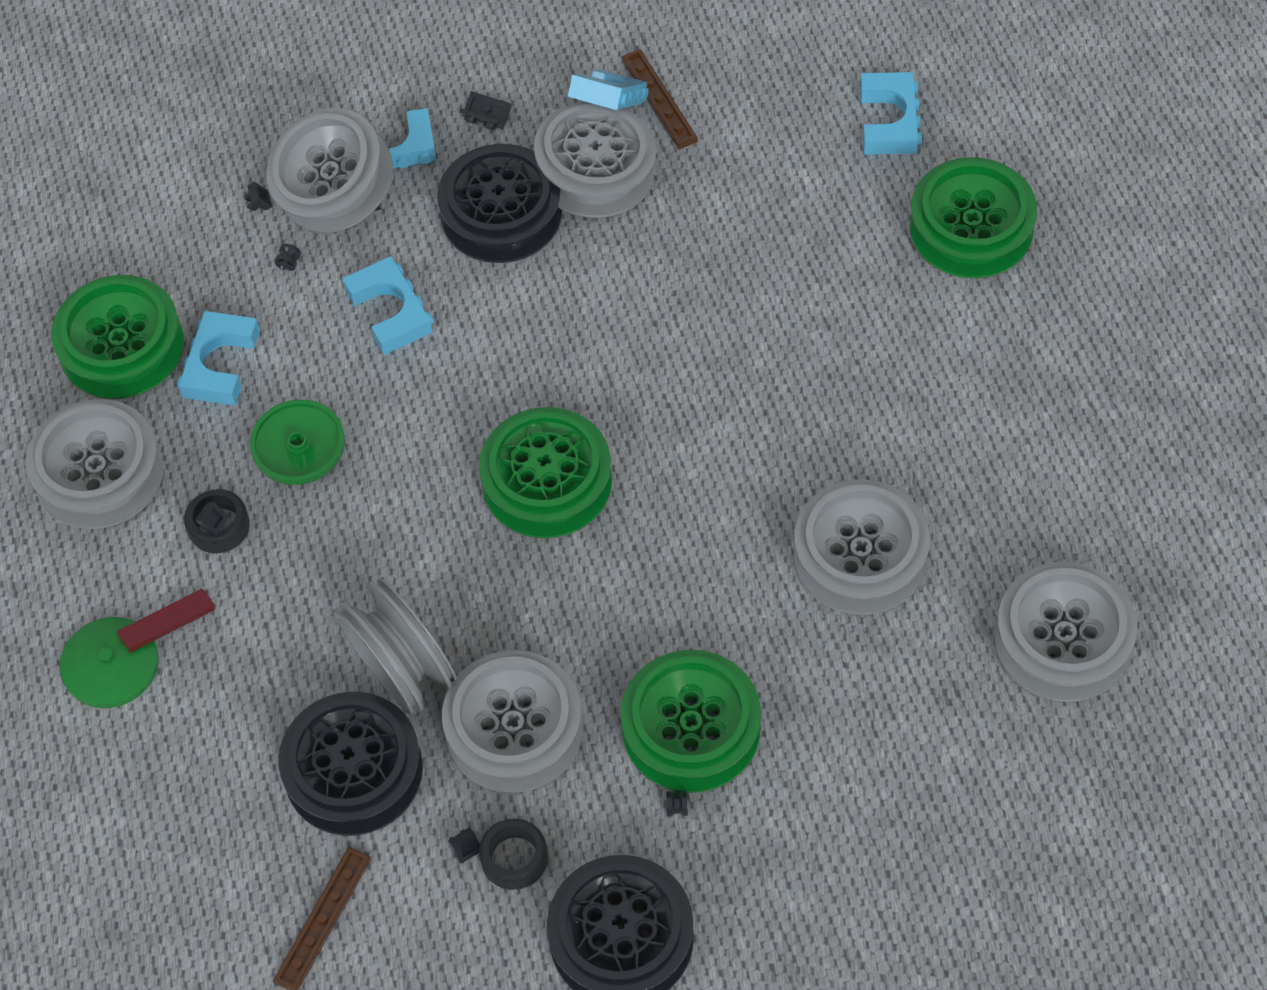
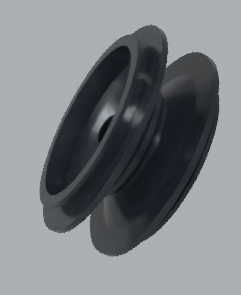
(498, 204)
(361, 802)
(654, 960)

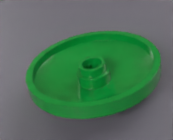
(297, 442)
(101, 669)

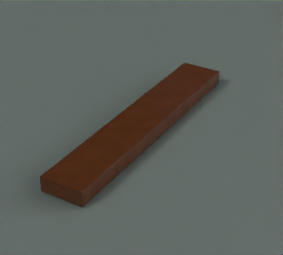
(660, 100)
(322, 920)

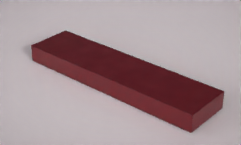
(165, 620)

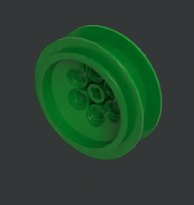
(972, 217)
(117, 336)
(532, 506)
(666, 687)

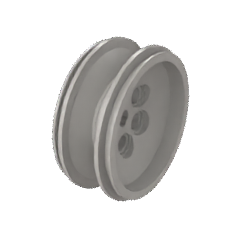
(395, 646)

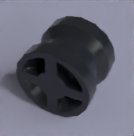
(288, 256)
(676, 803)

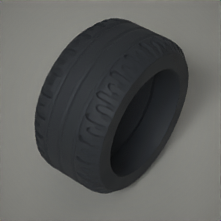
(225, 539)
(521, 877)

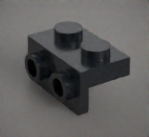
(486, 110)

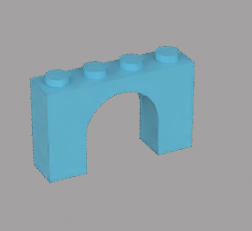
(608, 89)
(900, 91)
(419, 144)
(388, 279)
(213, 332)

